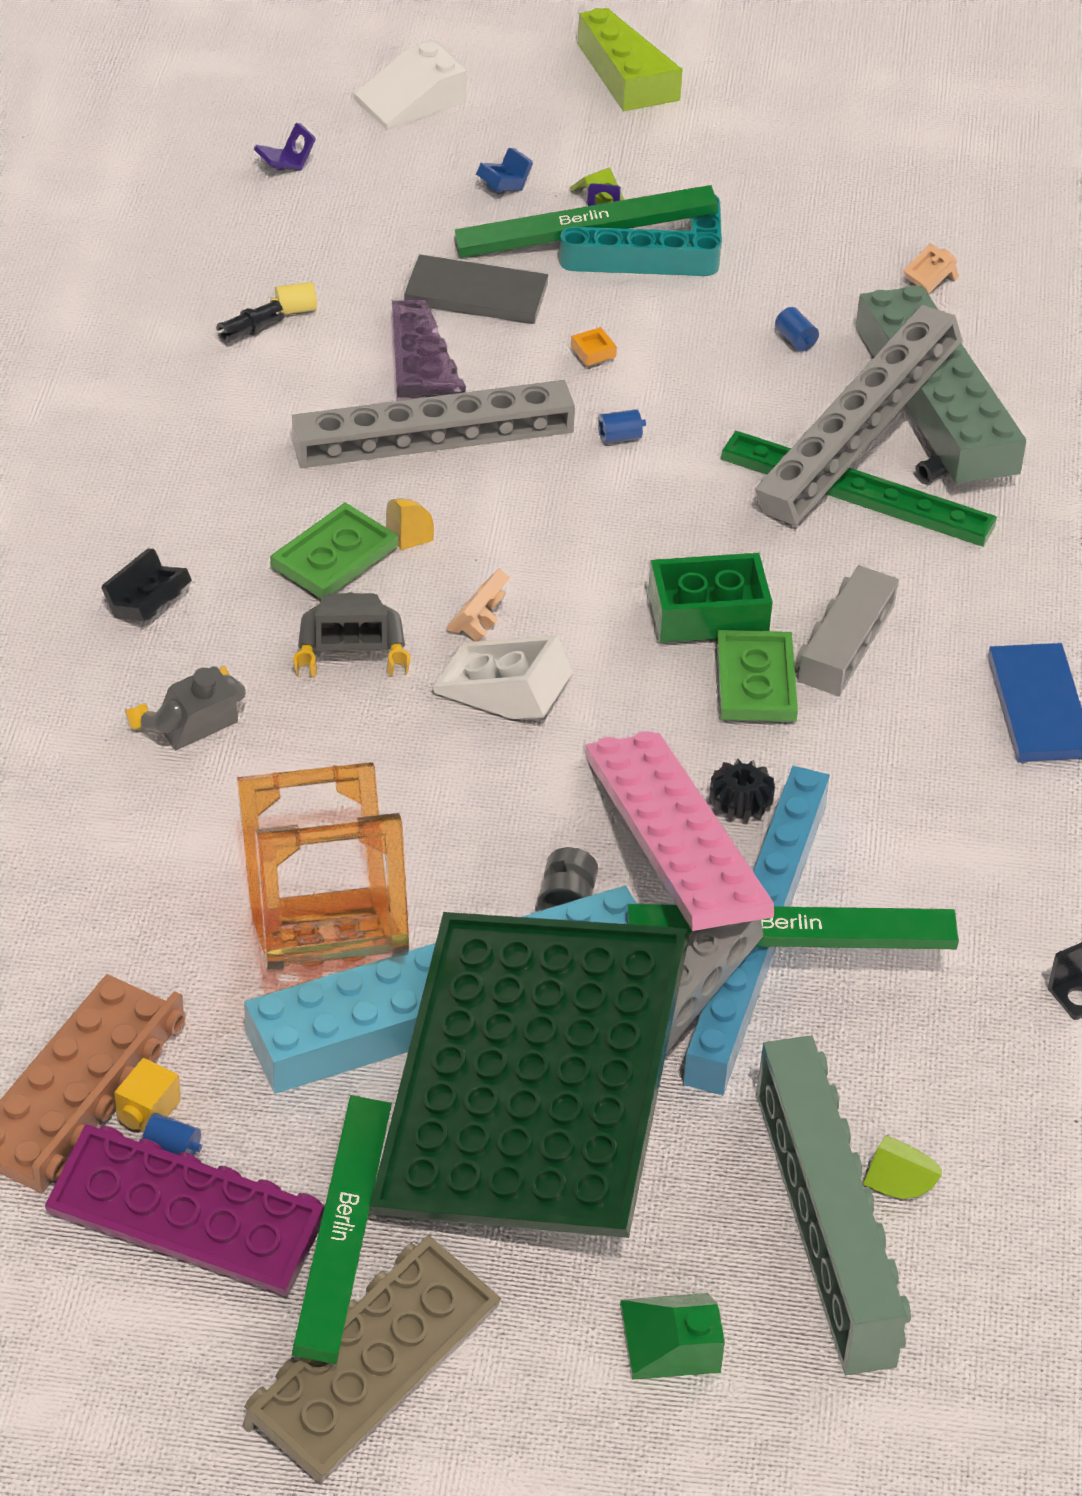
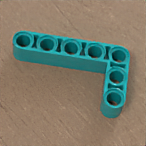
(645, 250)

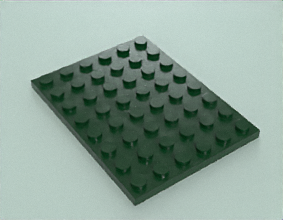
(532, 1074)

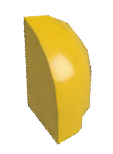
(409, 522)

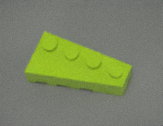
(627, 62)

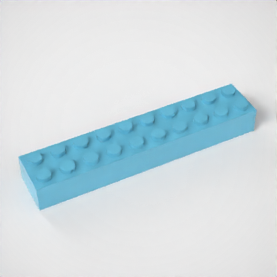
(368, 1009)

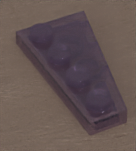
(421, 354)

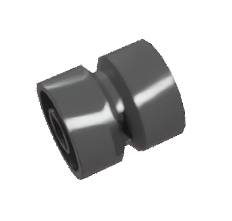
(567, 877)

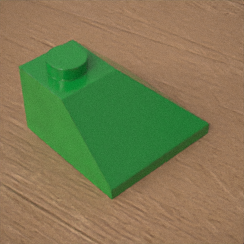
(673, 1335)

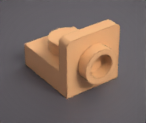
(931, 268)

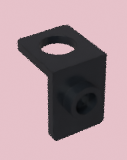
(1067, 977)

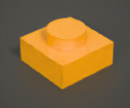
(593, 346)

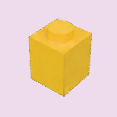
(146, 1092)

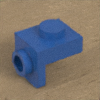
(508, 175)

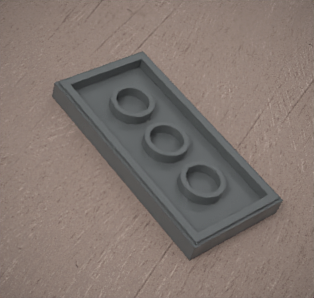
(477, 288)

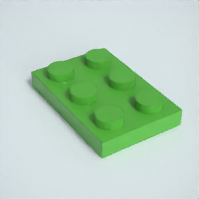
(334, 550)
(756, 675)

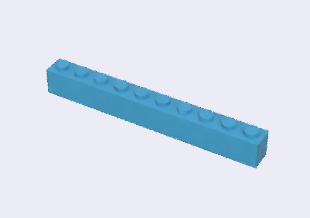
(779, 870)

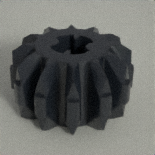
(742, 790)

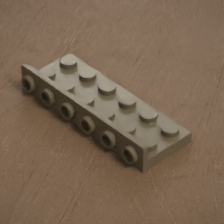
(386, 1351)

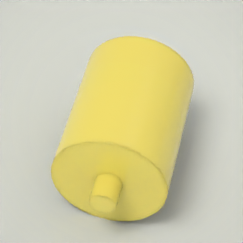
(296, 297)

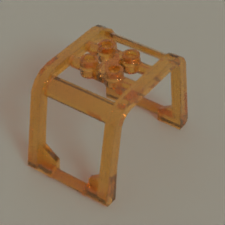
(267, 848)

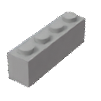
(847, 630)

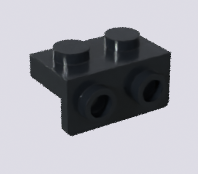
(144, 587)

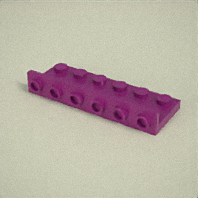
(186, 1208)

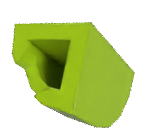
(901, 1170)

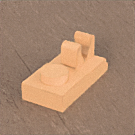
(474, 610)

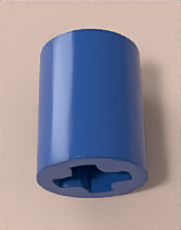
(796, 328)
(620, 426)
(173, 1134)

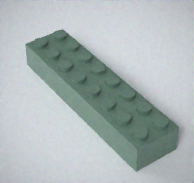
(956, 403)
(832, 1206)

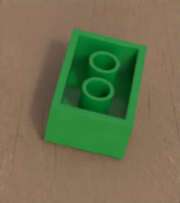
(708, 594)

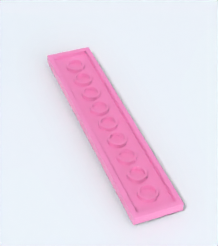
(678, 832)

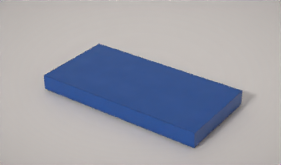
(1038, 701)

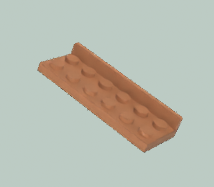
(77, 1077)

